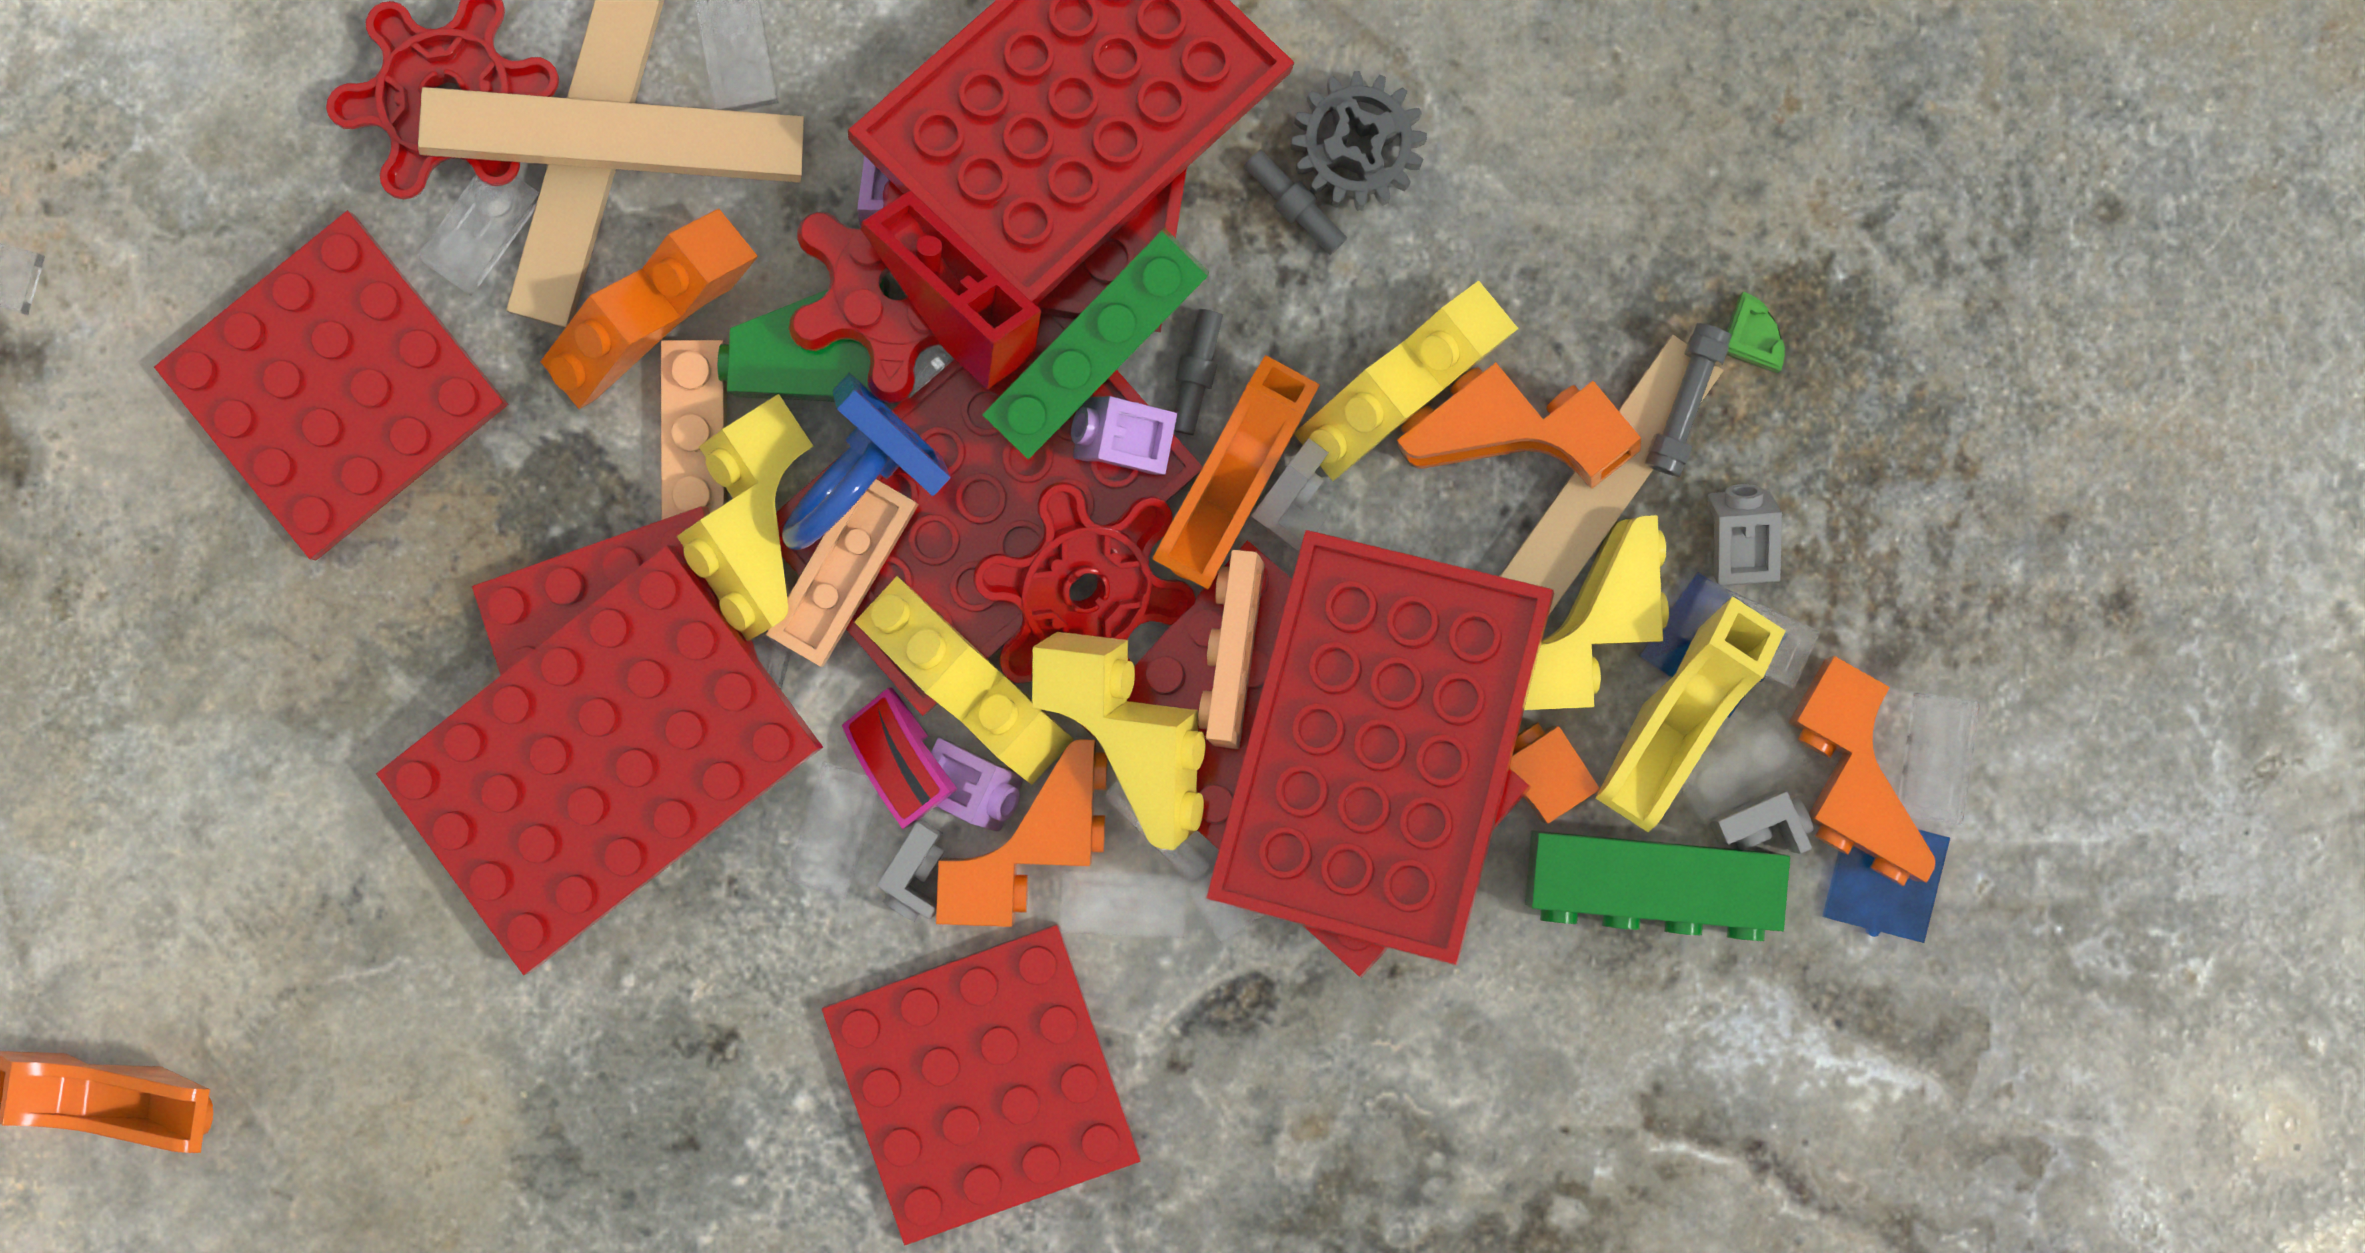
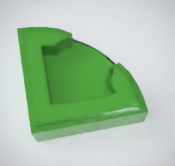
(1755, 335)

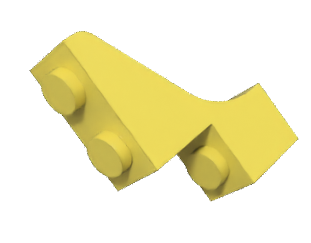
(1407, 378)
(740, 541)
(1614, 606)
(963, 681)
(1686, 712)
(1148, 745)

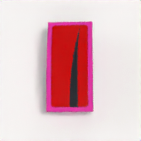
(896, 759)

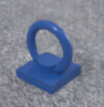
(876, 447)

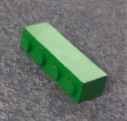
(1096, 343)
(1657, 882)

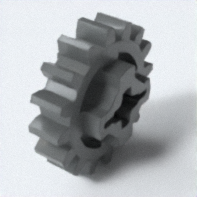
(1382, 128)

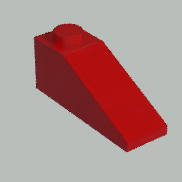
(955, 290)

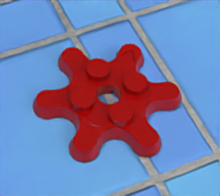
(428, 58)
(858, 308)
(1077, 546)

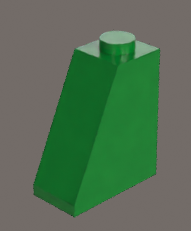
(768, 362)

